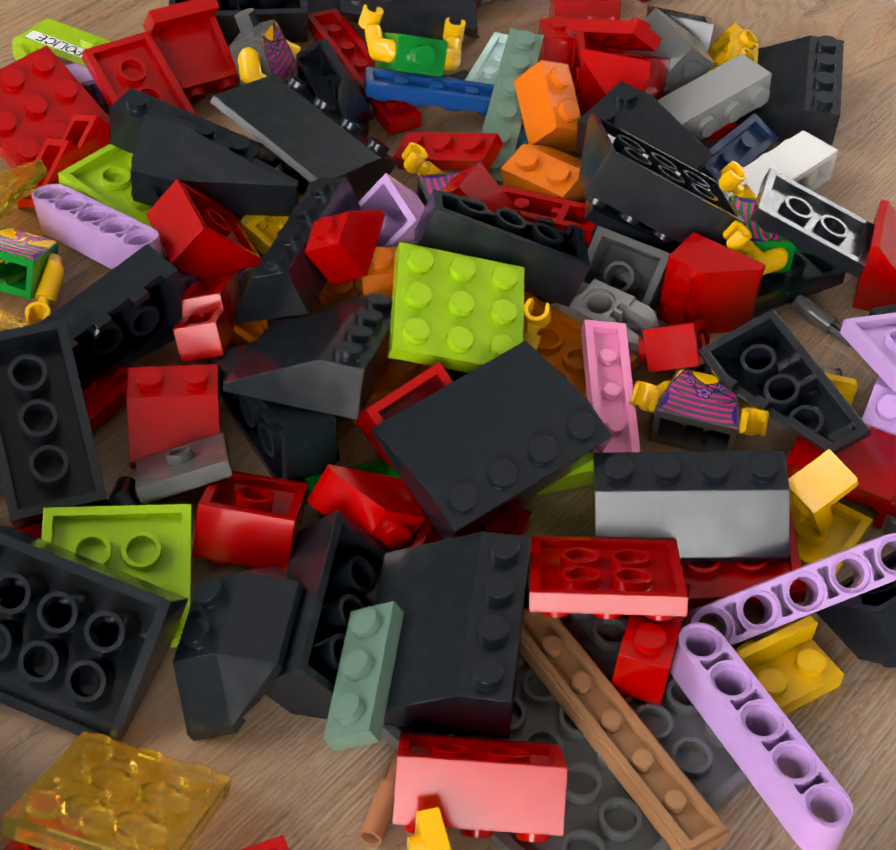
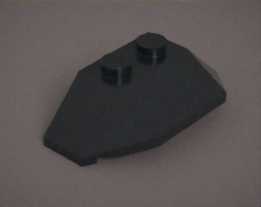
(331, 79)
(233, 647)

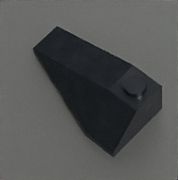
(174, 150)
(778, 375)

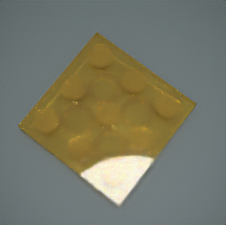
(116, 799)

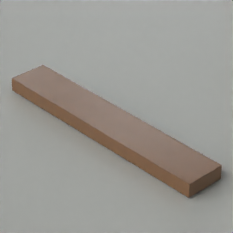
(620, 736)

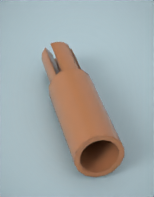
(380, 809)

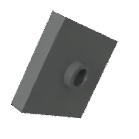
(182, 468)

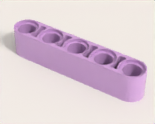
(91, 226)
(822, 585)
(739, 712)

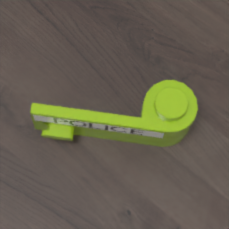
(60, 38)

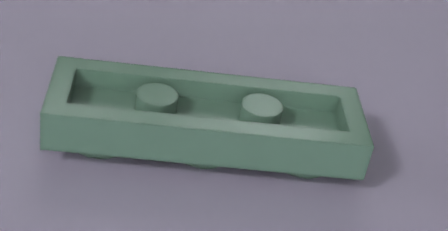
(364, 677)

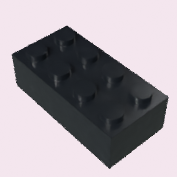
(44, 426)

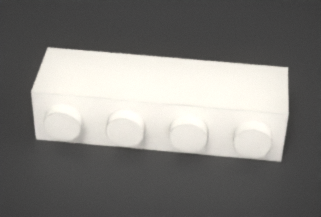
(798, 158)

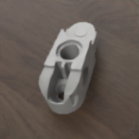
(605, 303)

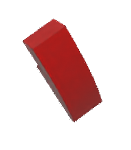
(81, 138)
(207, 317)

